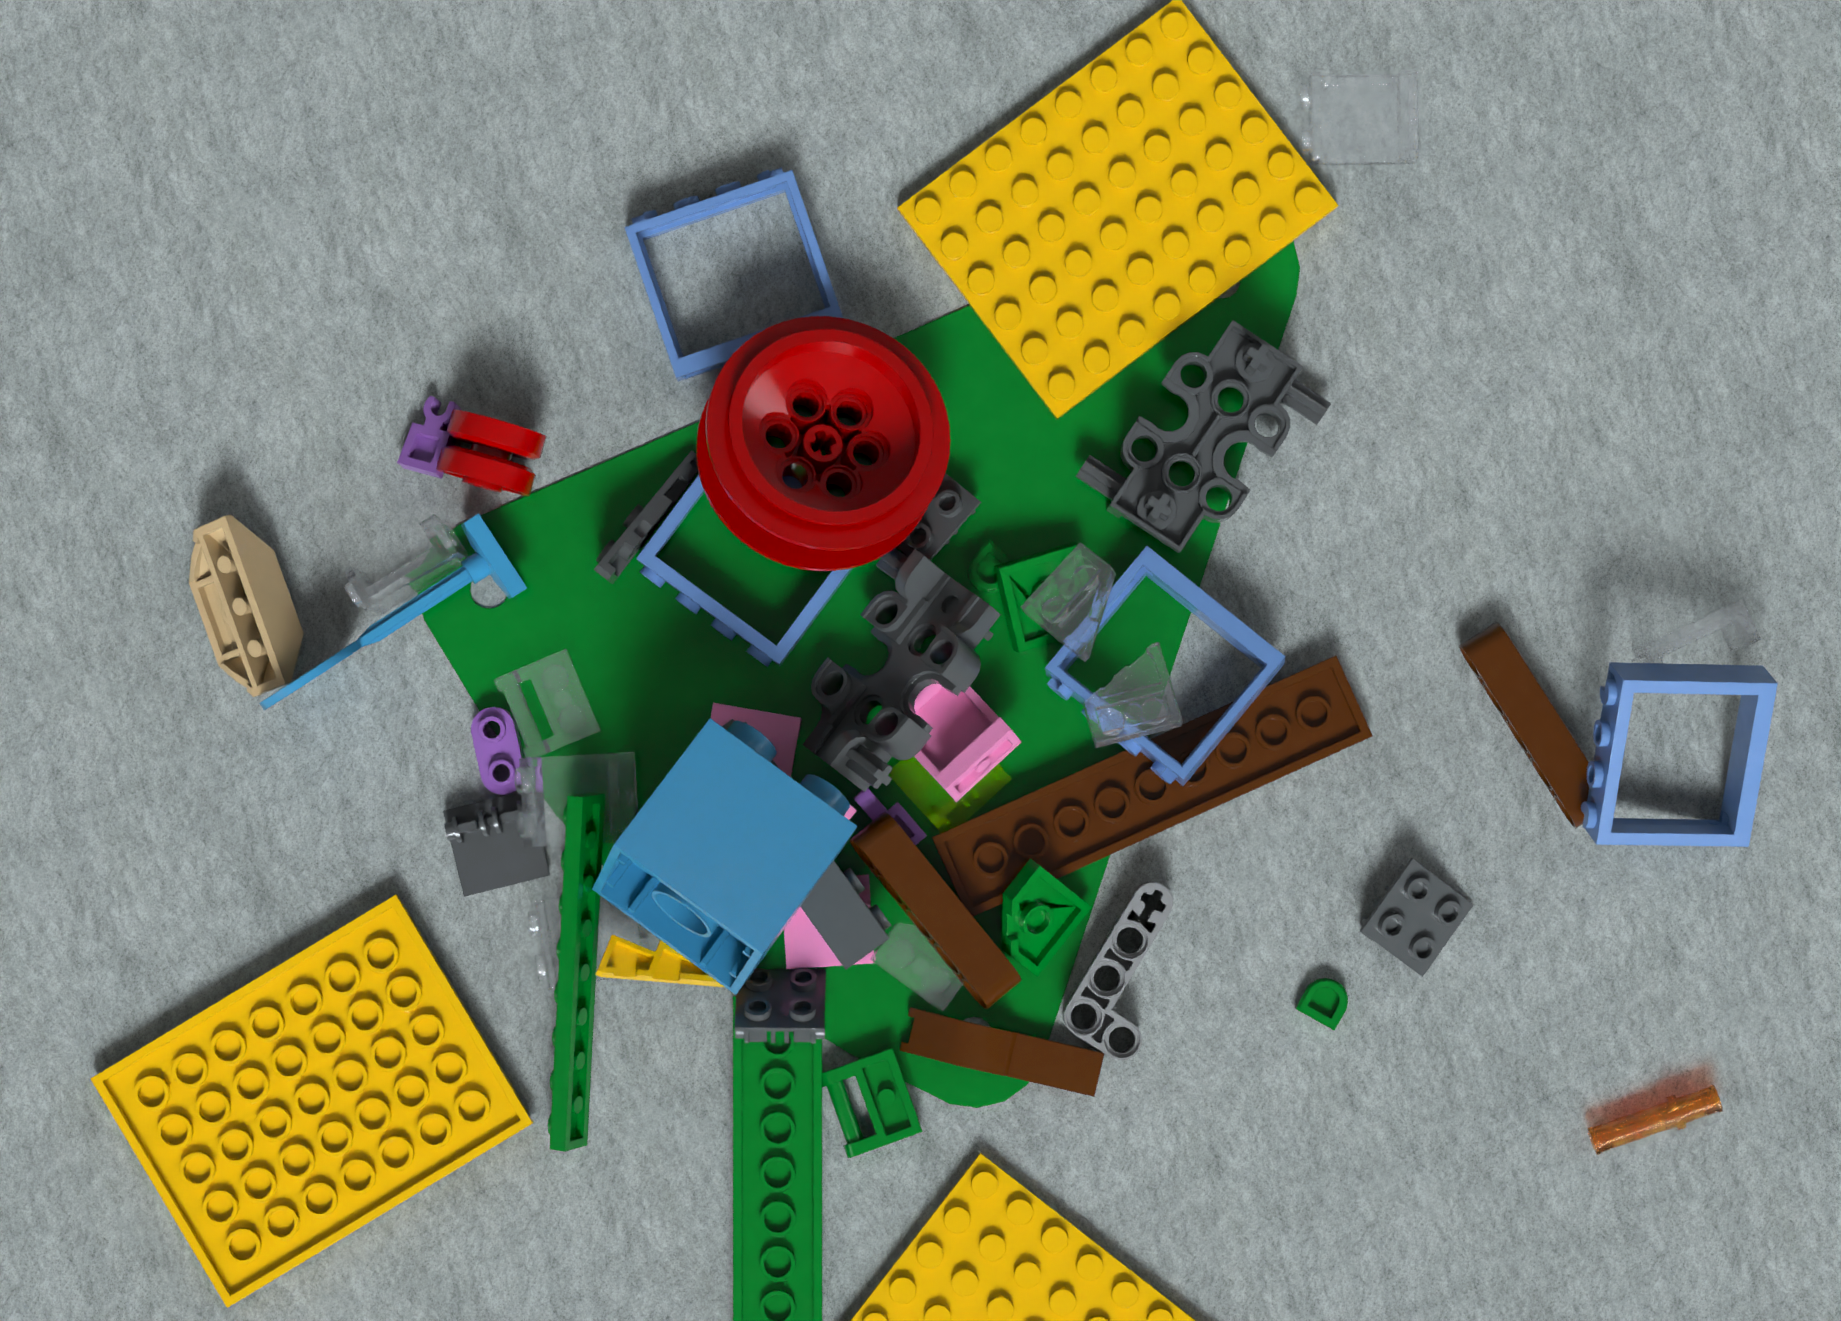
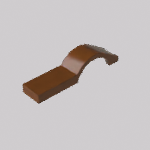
(1004, 1052)

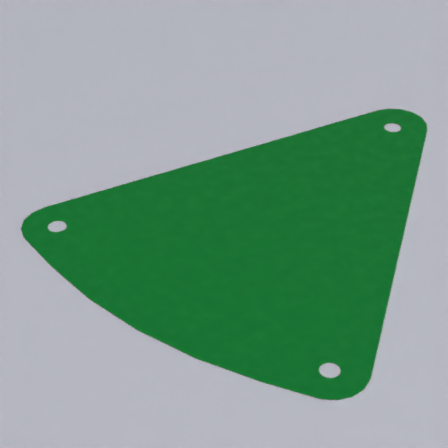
(661, 667)

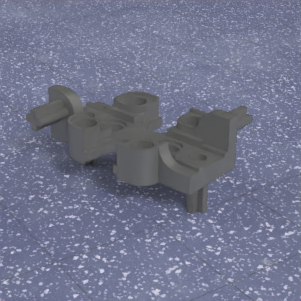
(1174, 511)
(923, 607)

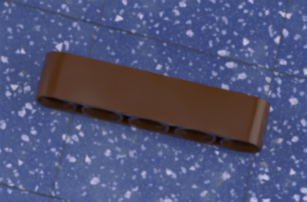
(1530, 718)
(935, 910)

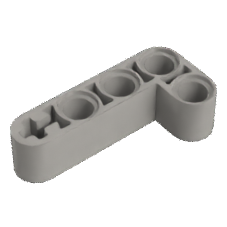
(1125, 964)

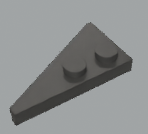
(644, 521)

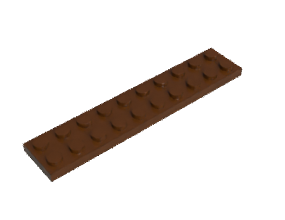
(1127, 802)

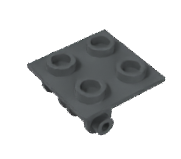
(941, 520)
(489, 846)
(1416, 917)
(782, 1002)

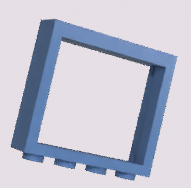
(692, 211)
(1212, 614)
(726, 621)
(1745, 762)

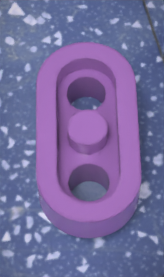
(492, 752)

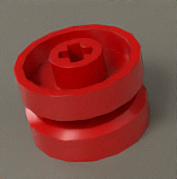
(490, 456)

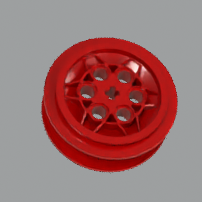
(831, 370)

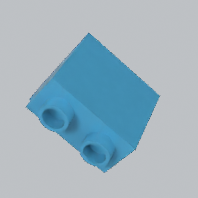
(725, 852)

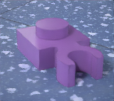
(425, 441)

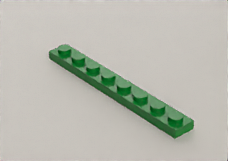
(577, 969)

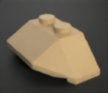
(244, 605)

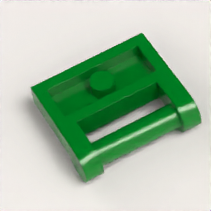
(884, 1097)

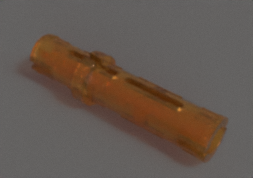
(1661, 1117)

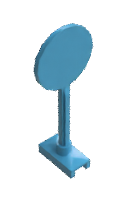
(486, 561)

